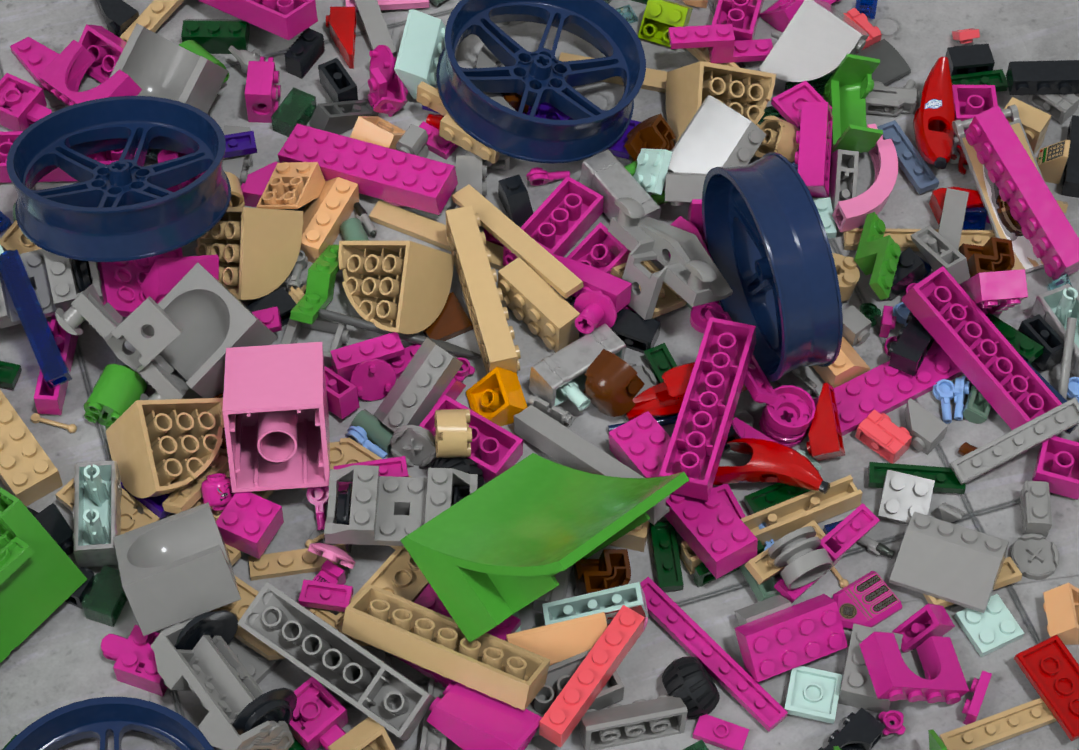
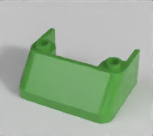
(846, 95)

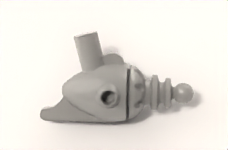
(244, 57)

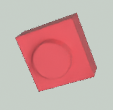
(966, 35)

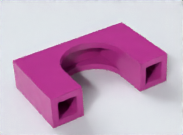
(896, 682)

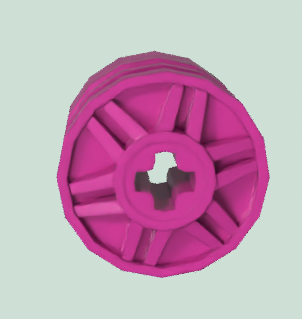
(789, 417)

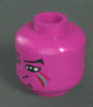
(217, 491)

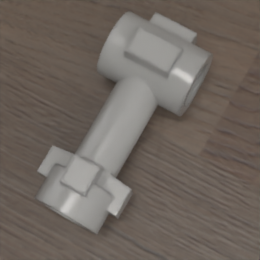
(300, 265)

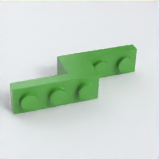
(877, 255)
(319, 286)

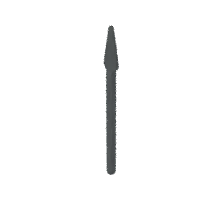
(414, 338)

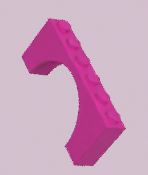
(67, 70)

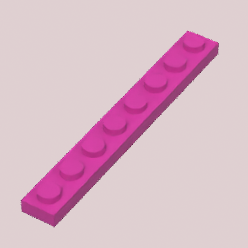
(712, 657)

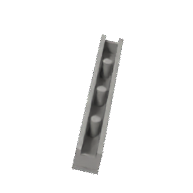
(574, 450)

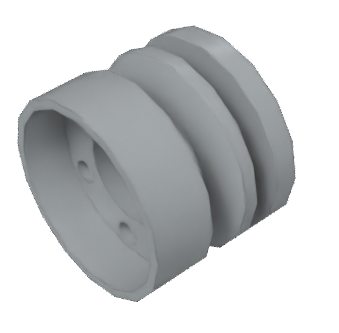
(800, 557)

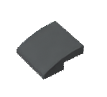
(891, 65)

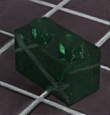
(294, 110)
(105, 598)

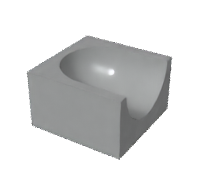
(169, 70)
(210, 324)
(175, 569)

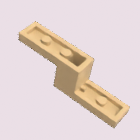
(449, 130)

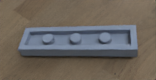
(909, 158)

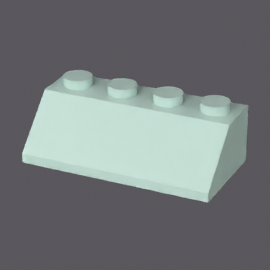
(420, 50)

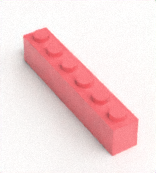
(591, 676)

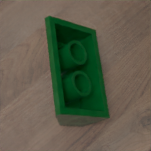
(217, 34)

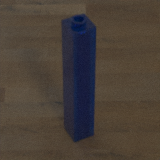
(33, 319)

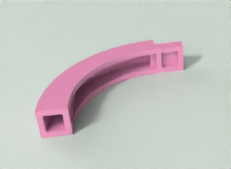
(853, 212)

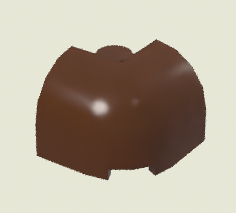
(650, 134)
(992, 257)
(612, 384)
(604, 573)

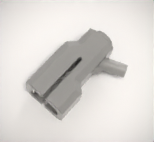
(892, 100)

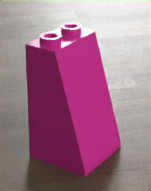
(480, 721)

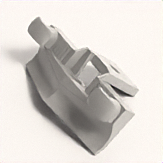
(687, 272)
(115, 332)

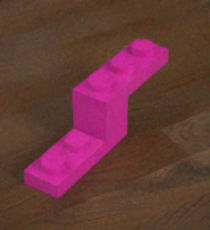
(720, 43)
(348, 357)
(837, 543)

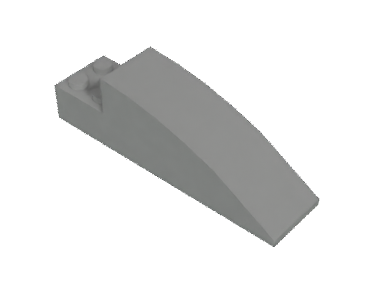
(336, 661)

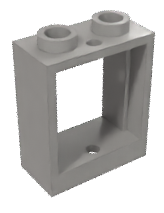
(321, 324)

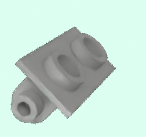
(794, 378)
(558, 414)

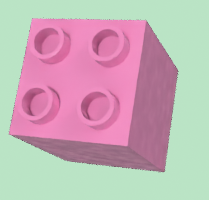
(276, 417)

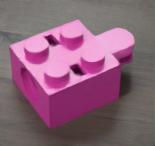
(262, 90)
(21, 103)
(134, 660)
(317, 716)

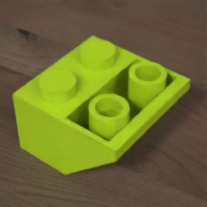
(660, 16)

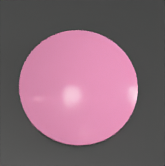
(332, 553)

